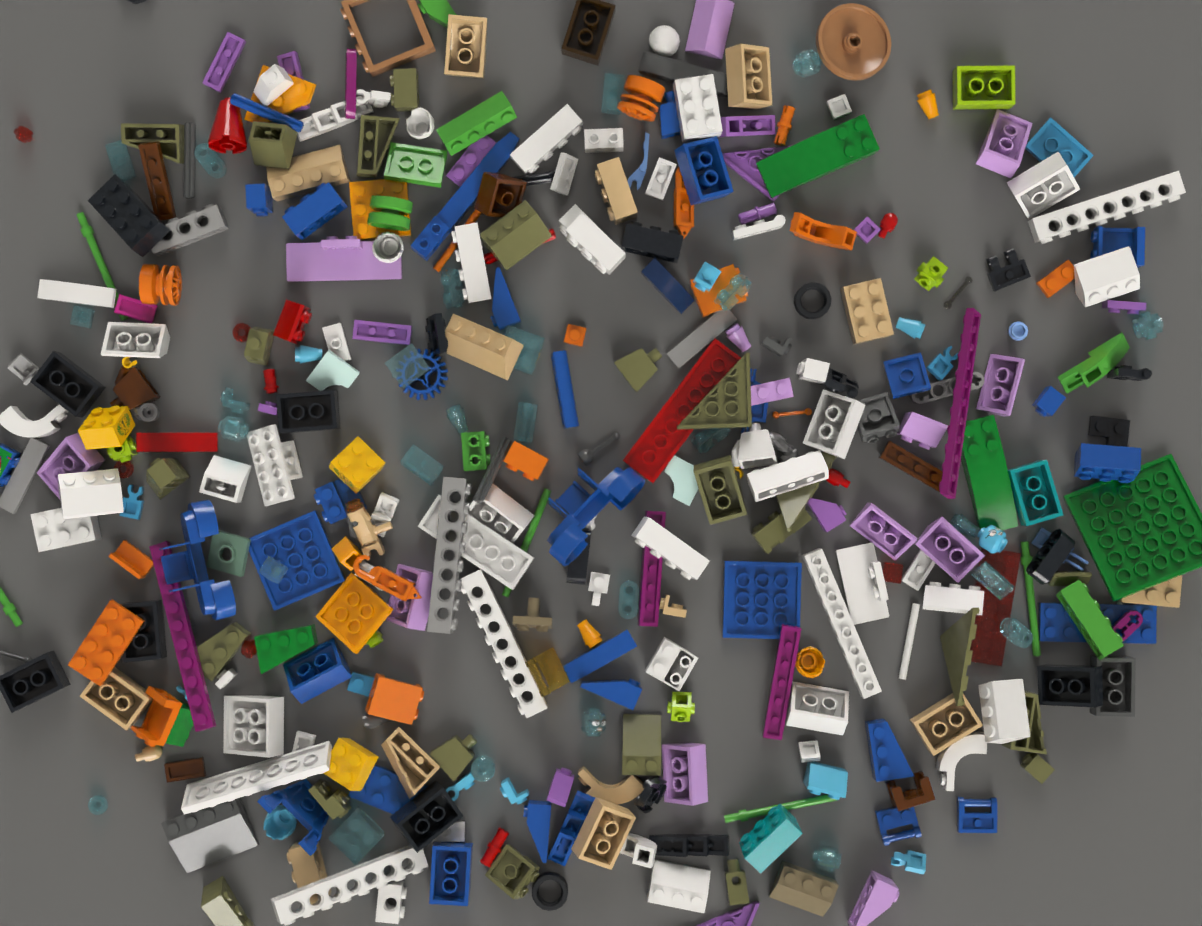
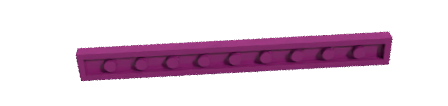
(959, 409)
(184, 645)

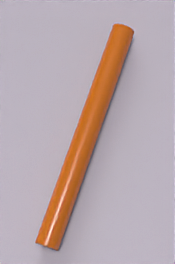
(451, 248)

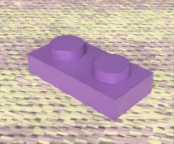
(1115, 306)

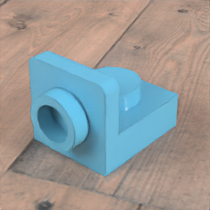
(706, 277)

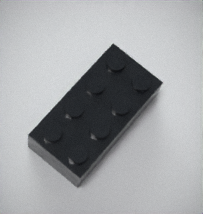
(128, 215)

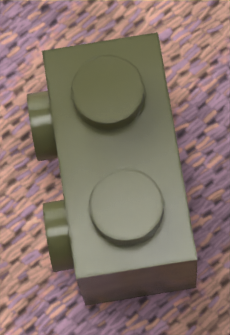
(405, 89)

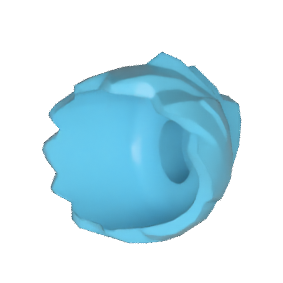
(279, 823)

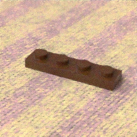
(157, 180)
(912, 465)

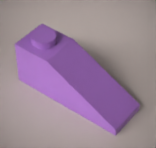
(748, 125)
(560, 786)

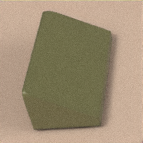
(1066, 578)

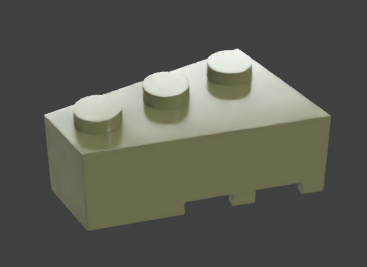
(220, 649)
(1035, 742)
(222, 905)

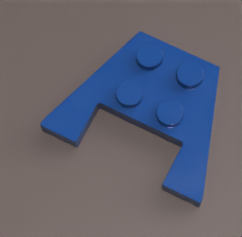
(303, 807)

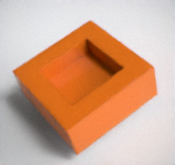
(575, 335)

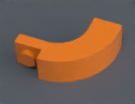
(822, 233)

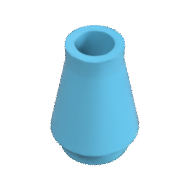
(911, 327)
(307, 354)

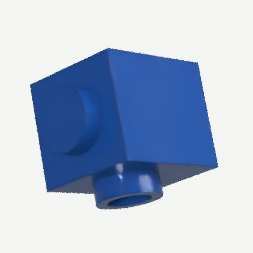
(1048, 401)

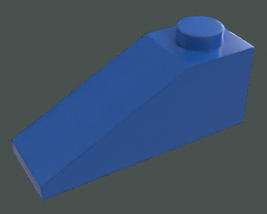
(503, 306)
(619, 690)
(538, 821)

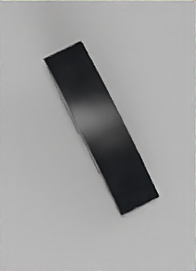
(691, 844)

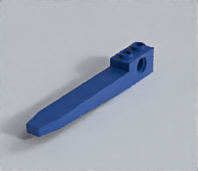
(463, 199)

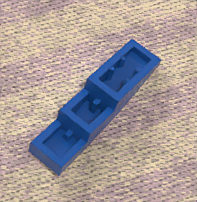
(599, 656)
(570, 828)

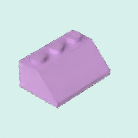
(413, 612)
(685, 773)

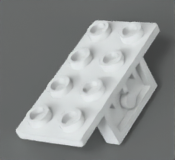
(274, 464)
(863, 583)

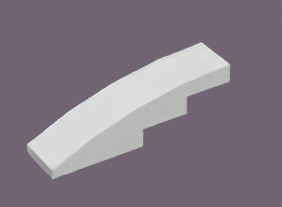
(330, 119)
(77, 293)

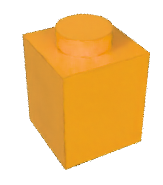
(346, 552)

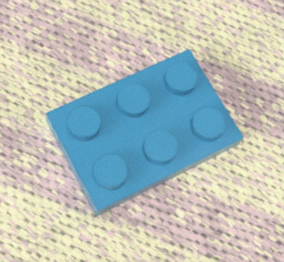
(1053, 139)

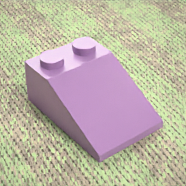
(1004, 144)
(69, 458)
(874, 899)

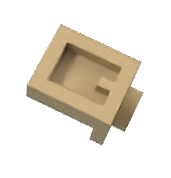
(674, 610)

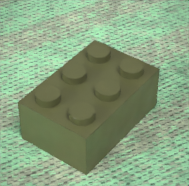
(720, 489)

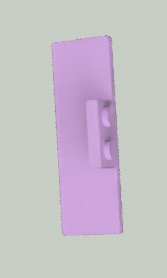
(338, 261)

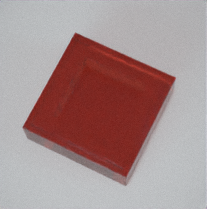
(892, 572)

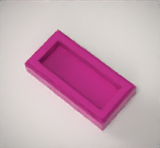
(135, 309)

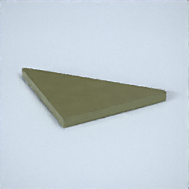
(727, 403)
(794, 501)
(957, 653)

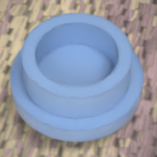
(1018, 331)

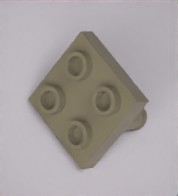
(532, 619)

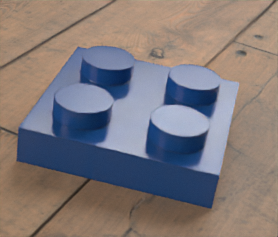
(907, 375)

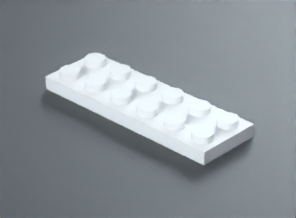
(483, 547)

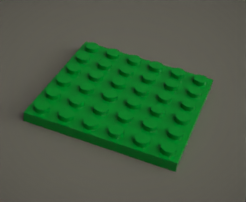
(1140, 528)

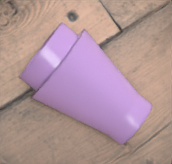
(738, 337)

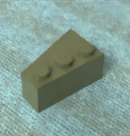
(169, 135)
(374, 142)
(165, 476)
(775, 531)

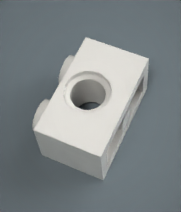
(603, 140)
(813, 370)
(391, 913)

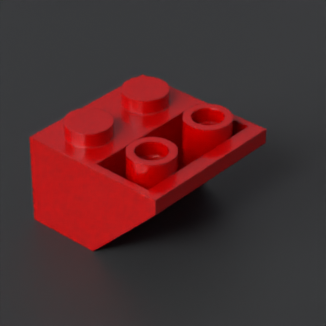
(292, 322)

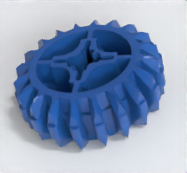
(429, 389)

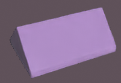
(709, 28)
(1000, 384)
(883, 531)
(949, 548)

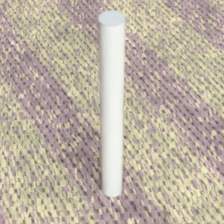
(909, 641)

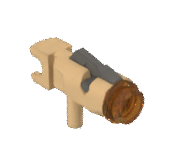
(363, 529)

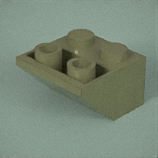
(272, 144)

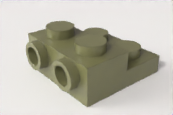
(335, 803)
(513, 872)

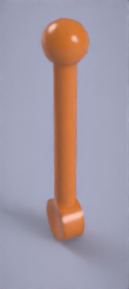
(807, 411)

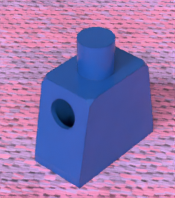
(668, 117)

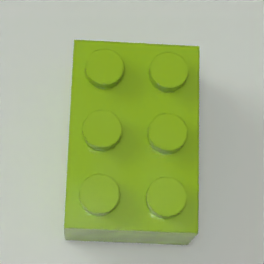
(983, 87)

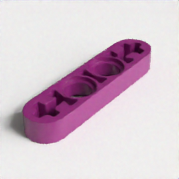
(350, 83)

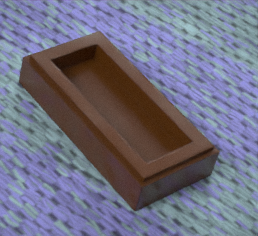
(185, 769)

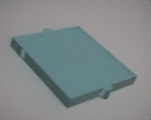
(407, 365)

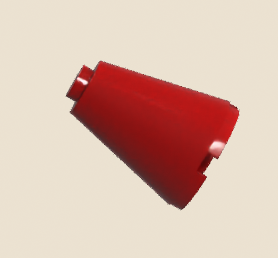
(228, 129)

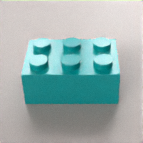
(1034, 493)
(770, 838)

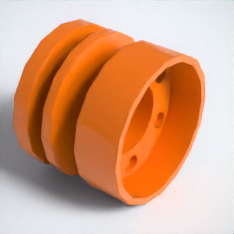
(641, 95)
(160, 284)

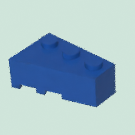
(885, 753)

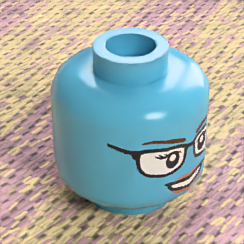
(992, 539)

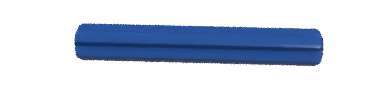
(266, 112)

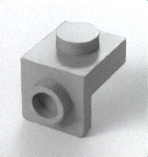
(23, 368)

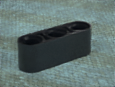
(1050, 556)
(578, 568)

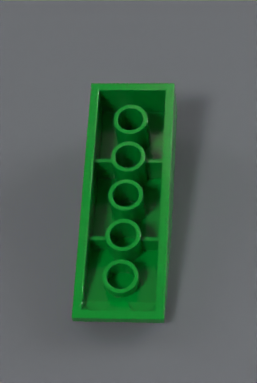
(818, 156)
(988, 474)

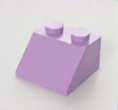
(922, 430)

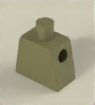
(259, 345)
(638, 367)
(454, 755)
(738, 892)

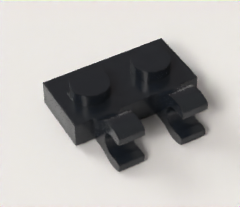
(1009, 274)

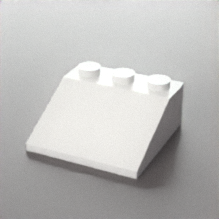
(254, 725)

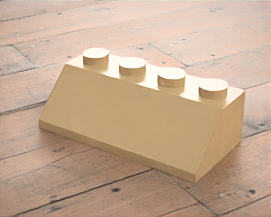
(308, 172)
(482, 346)

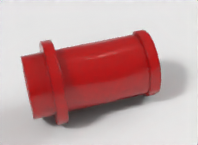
(270, 381)

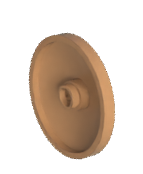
(853, 41)

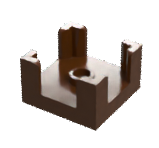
(911, 797)

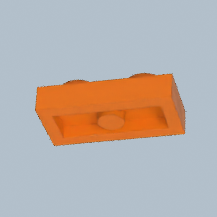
(1057, 279)

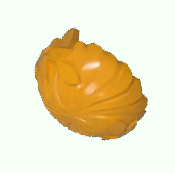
(810, 662)

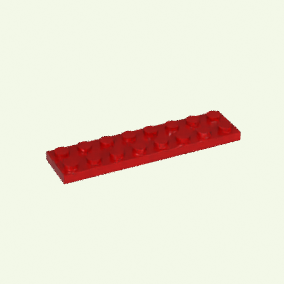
(661, 438)

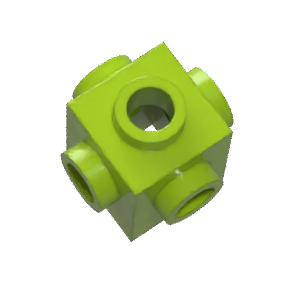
(931, 273)
(127, 451)
(681, 706)

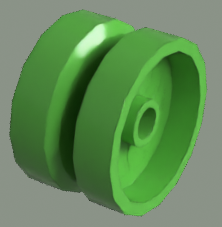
(390, 213)

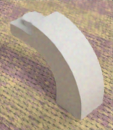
(20, 425)
(949, 757)
(640, 849)

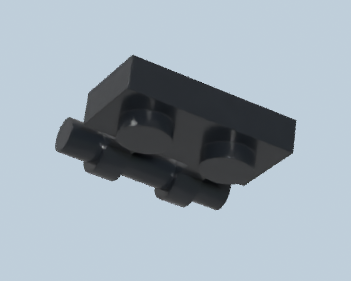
(435, 328)
(1125, 372)
(839, 382)

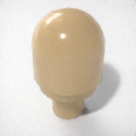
(149, 753)

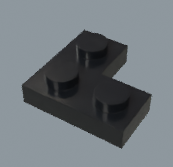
(1114, 429)

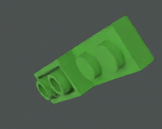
(1101, 361)

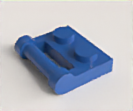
(891, 818)
(976, 821)

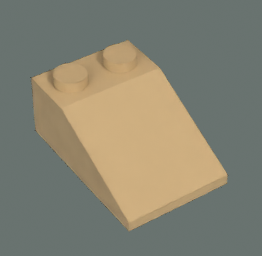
(466, 46)

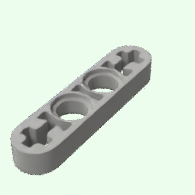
(947, 389)

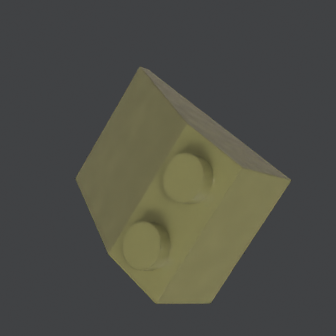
(641, 744)

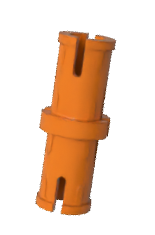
(784, 125)

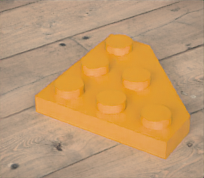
(294, 97)

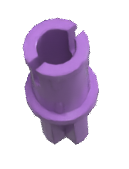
(757, 213)

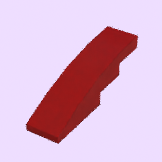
(176, 442)

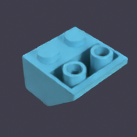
(826, 779)

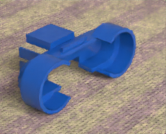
(580, 508)
(213, 597)

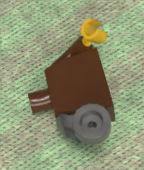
(135, 392)

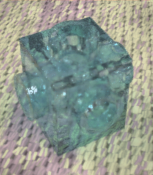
(1141, 327)

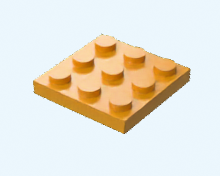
(360, 205)
(354, 613)

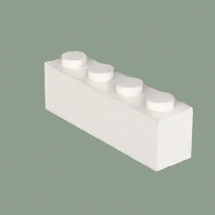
(546, 140)
(472, 263)
(787, 475)
(670, 548)

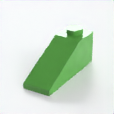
(436, 10)

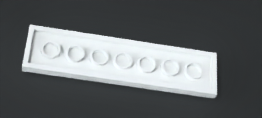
(257, 777)

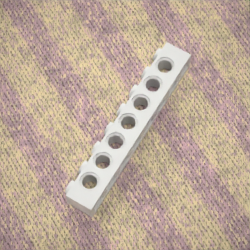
(1170, 183)
(841, 623)
(526, 707)
(282, 903)

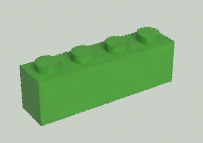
(476, 123)
(1089, 619)

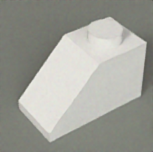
(272, 84)

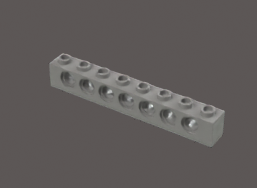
(441, 564)

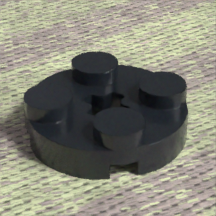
(652, 793)

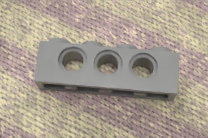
(216, 224)

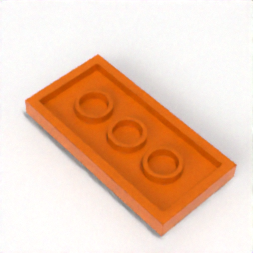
(106, 642)

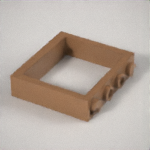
(398, 60)

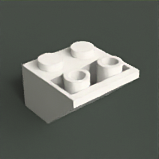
(225, 479)
(671, 664)

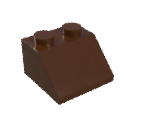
(499, 194)

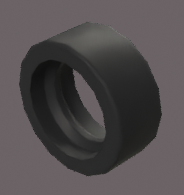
(812, 286)
(550, 906)

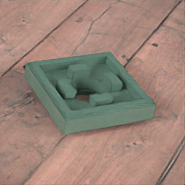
(239, 547)

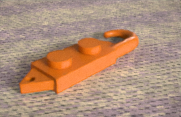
(682, 208)
(387, 580)

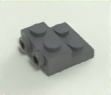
(878, 418)

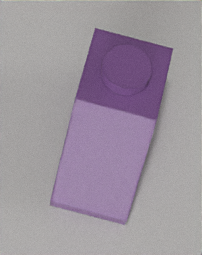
(827, 513)

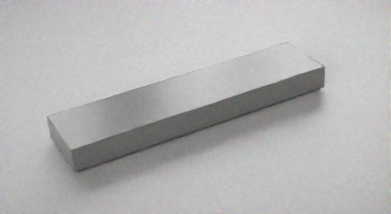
(701, 337)
(23, 475)

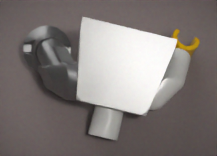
(757, 449)

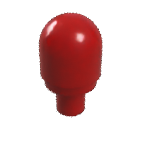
(887, 224)
(836, 478)

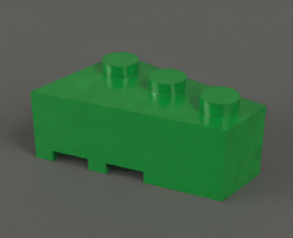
(282, 645)

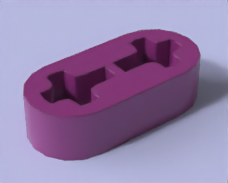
(1131, 627)

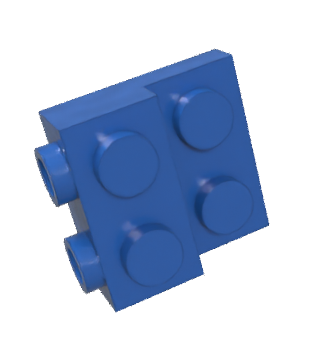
(333, 500)

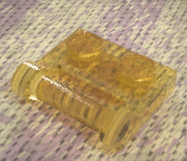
(551, 669)

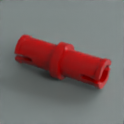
(494, 847)

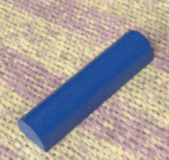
(564, 389)

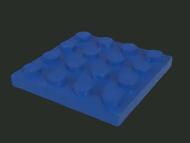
(307, 554)
(760, 598)

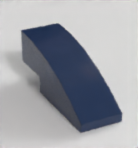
(667, 286)

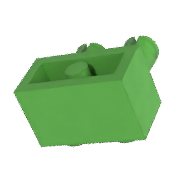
(475, 451)

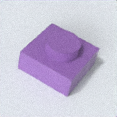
(867, 230)
(268, 407)

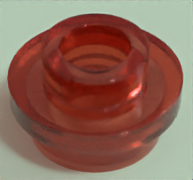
(23, 134)
(237, 328)
(129, 469)
(248, 648)

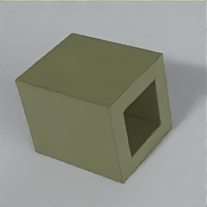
(1037, 767)

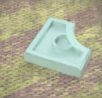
(332, 371)
(683, 479)

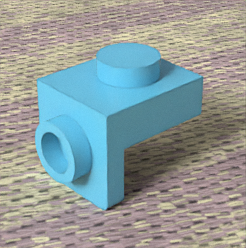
(509, 791)

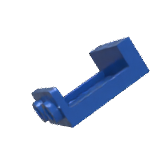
(1112, 239)

